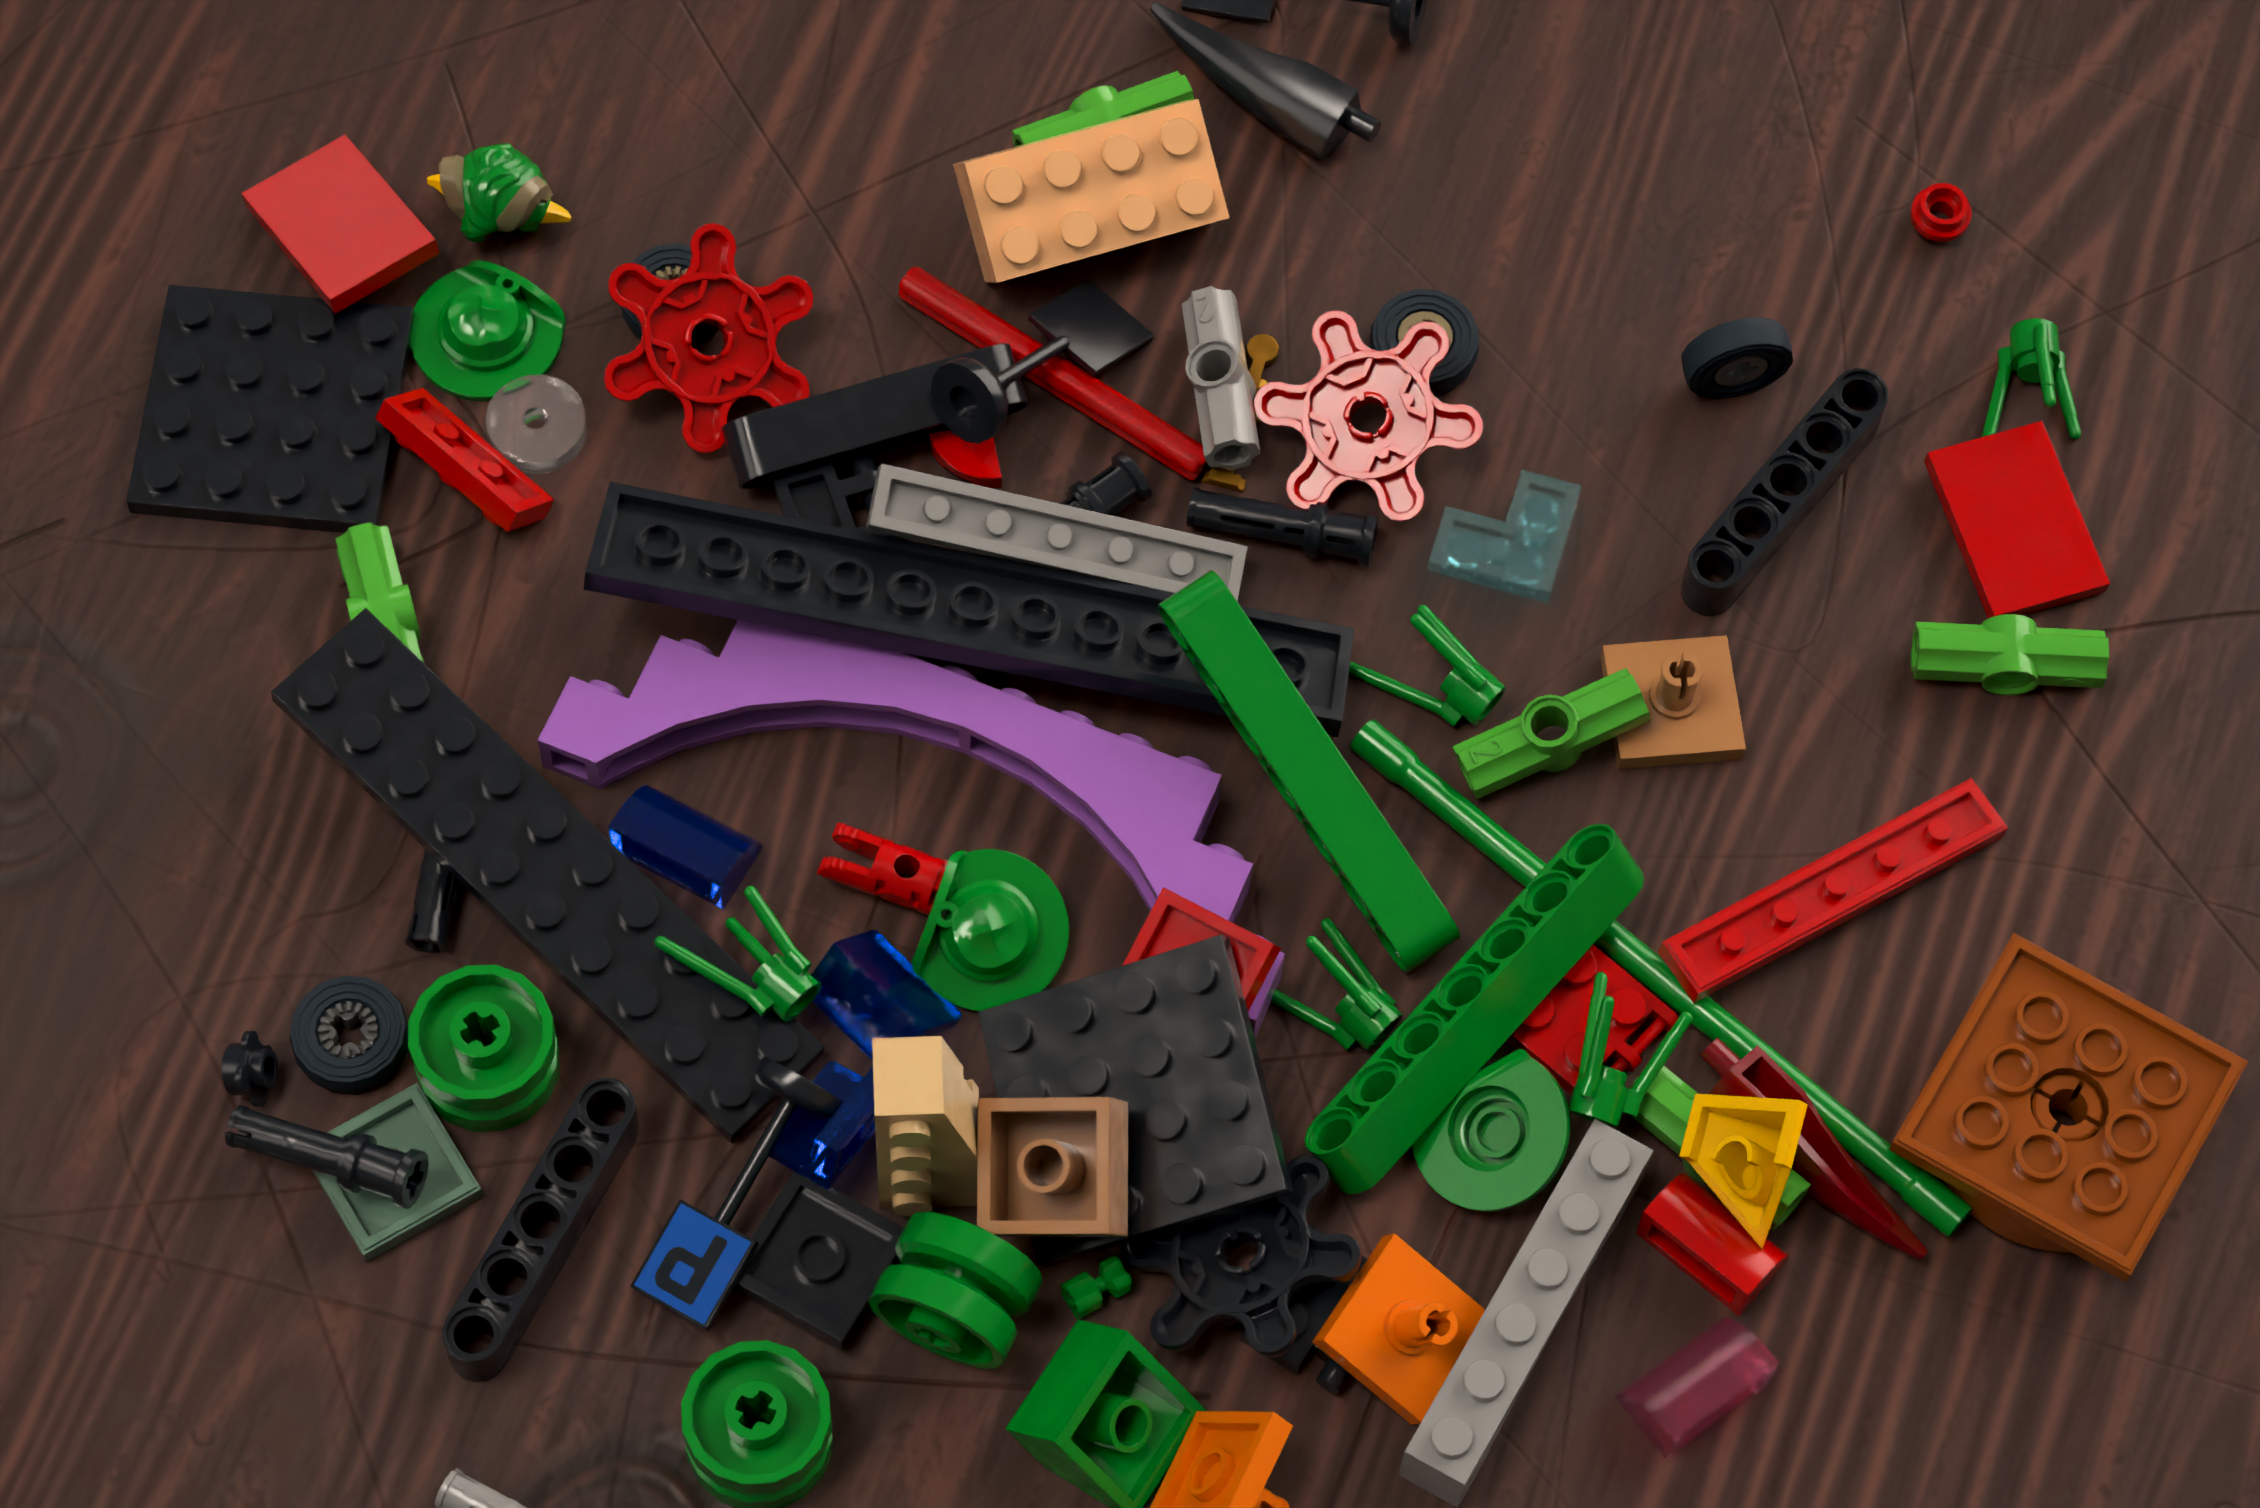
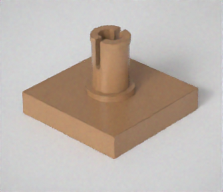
(1689, 702)

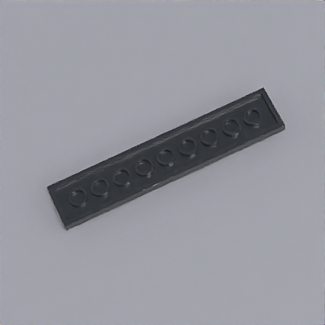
(540, 869)

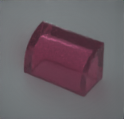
(1698, 1385)

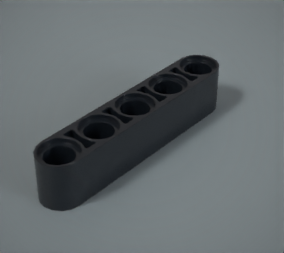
(849, 421)
(1776, 515)
(541, 1259)

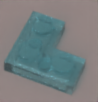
(1512, 554)

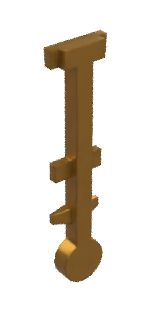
(1261, 353)

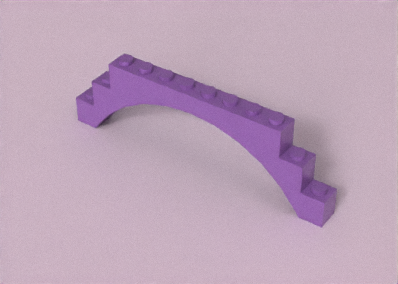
(1124, 792)

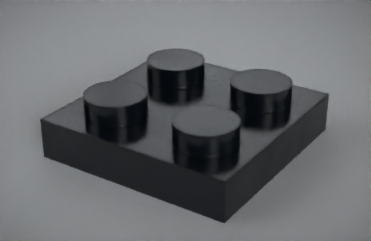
(819, 1259)

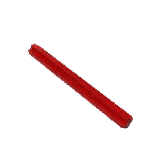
(1057, 374)

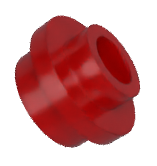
(1944, 199)

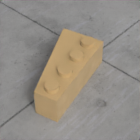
(923, 1125)

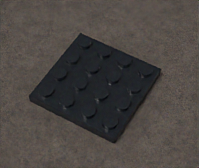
(269, 410)
(1185, 1059)

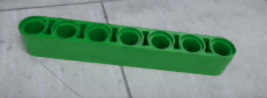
(1309, 771)
(1474, 1009)

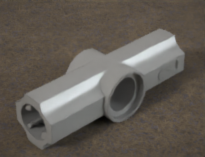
(1227, 403)

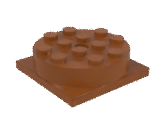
(2075, 1045)

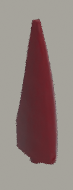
(1819, 1155)

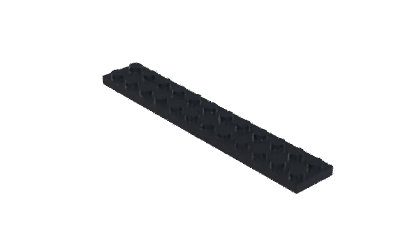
(931, 601)

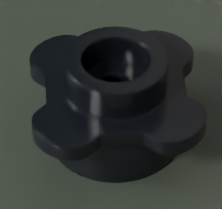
(249, 1068)

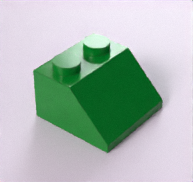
(1105, 1416)

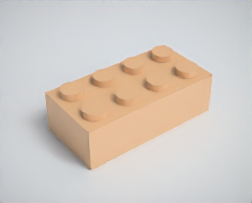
(1091, 191)

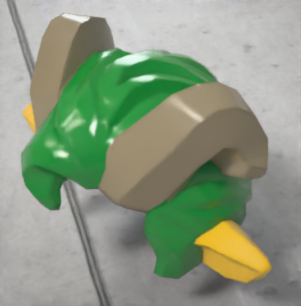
(496, 192)

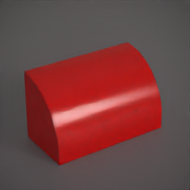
(1709, 1243)

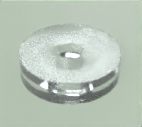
(531, 399)

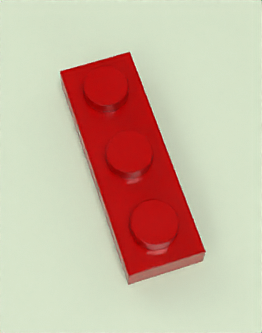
(464, 459)

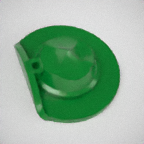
(484, 330)
(992, 930)
(1497, 1137)

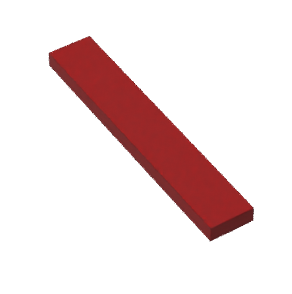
(1832, 890)

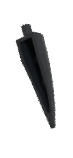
(1281, 91)

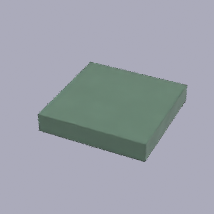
(402, 1124)

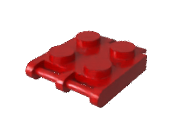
(1558, 1024)

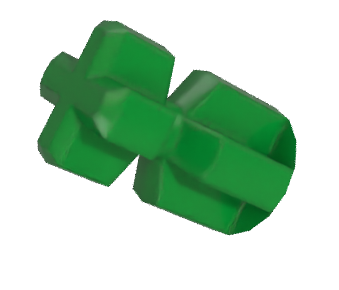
(1084, 1292)

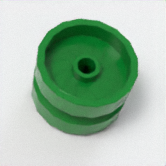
(484, 1048)
(955, 1290)
(791, 1431)

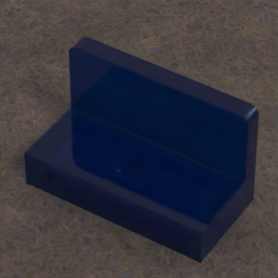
(876, 993)
(826, 1147)

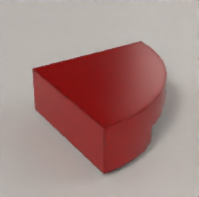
(967, 459)

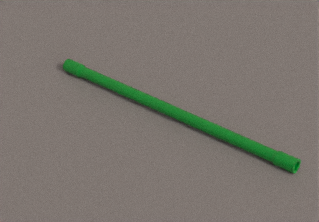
(1915, 1186)

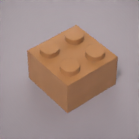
(1053, 1167)

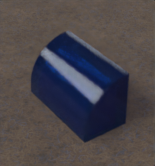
(683, 845)

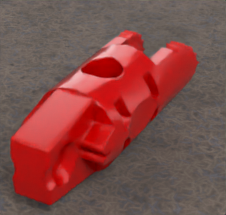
(889, 863)

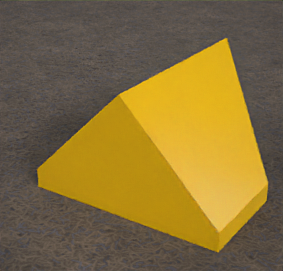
(1744, 1153)

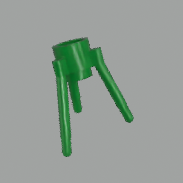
(2035, 358)
(1469, 686)
(781, 980)
(1365, 1011)
(1601, 1089)

